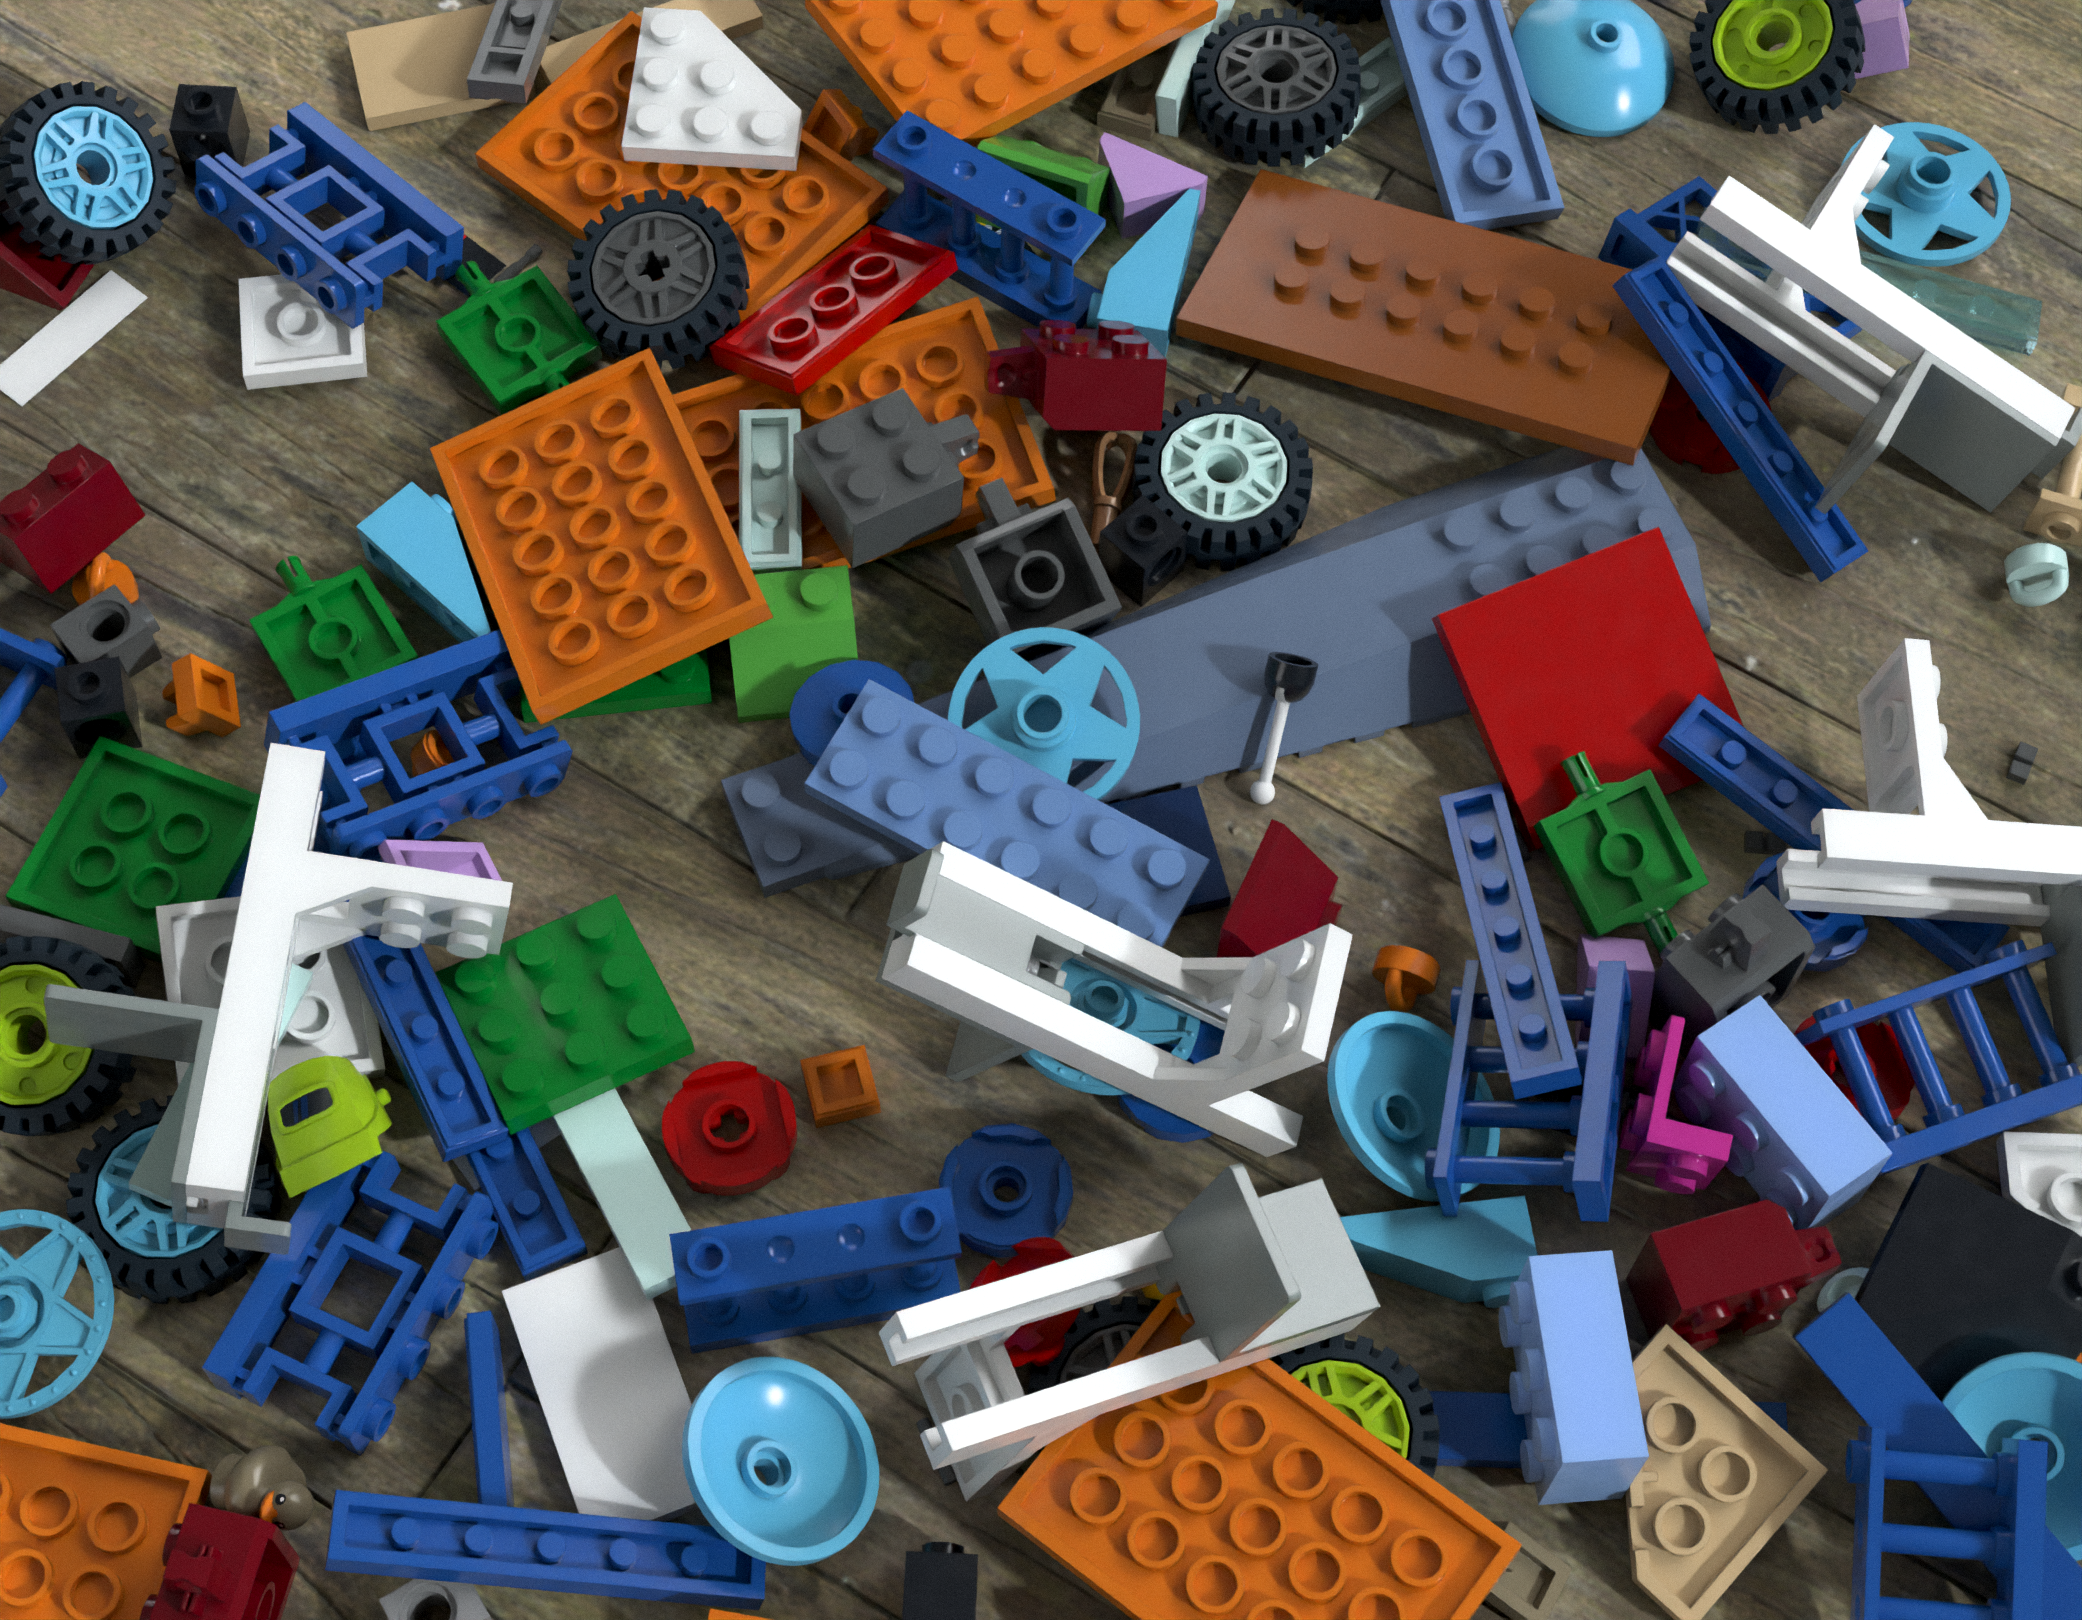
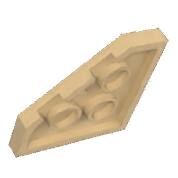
(1712, 1482)

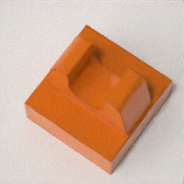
(840, 125)
(203, 698)

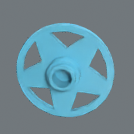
(1931, 194)
(1049, 714)
(1124, 1009)
(38, 1318)

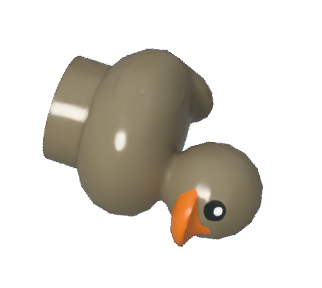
(263, 1486)

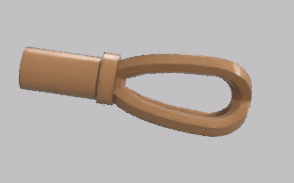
(1109, 507)

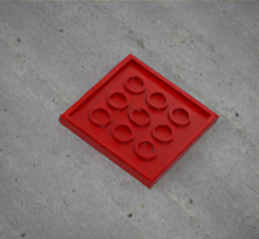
(1579, 663)

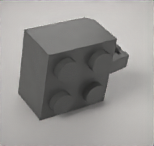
(883, 474)
(1031, 570)
(1742, 954)

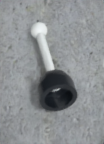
(1288, 681)

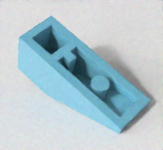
(1150, 276)
(421, 552)
(1454, 1257)

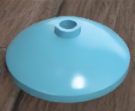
(1589, 82)
(1390, 1096)
(2029, 1399)
(805, 1443)

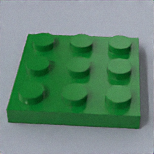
(134, 840)
(565, 1013)

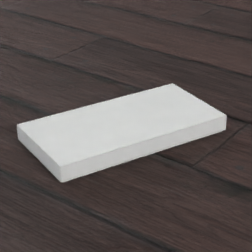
(606, 1387)

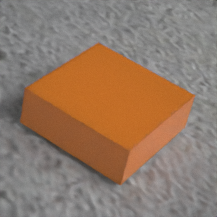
(840, 1086)

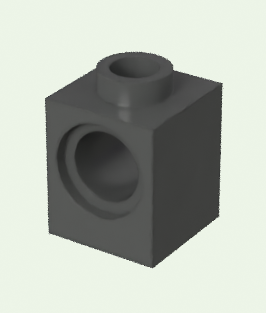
(104, 615)

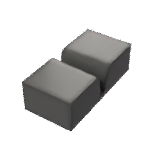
(2022, 763)
(1756, 843)

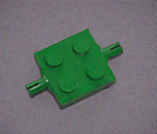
(516, 336)
(329, 631)
(1620, 853)

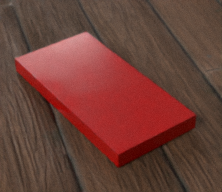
(833, 309)

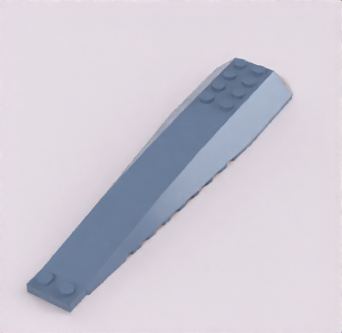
(1344, 598)

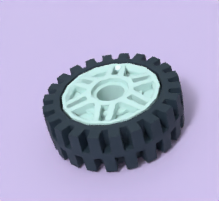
(1230, 443)

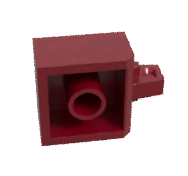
(1083, 376)
(1728, 1272)
(223, 1569)

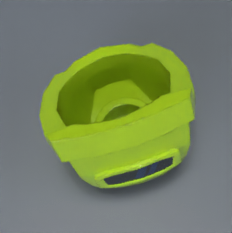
(324, 1121)

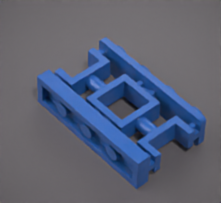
(356, 186)
(404, 703)
(301, 1280)

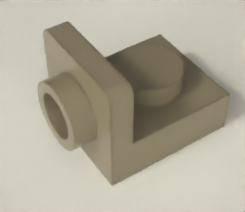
(1531, 1580)

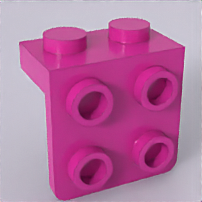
(1661, 1148)

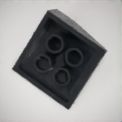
(1972, 1280)

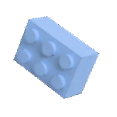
(1787, 1118)
(1573, 1378)

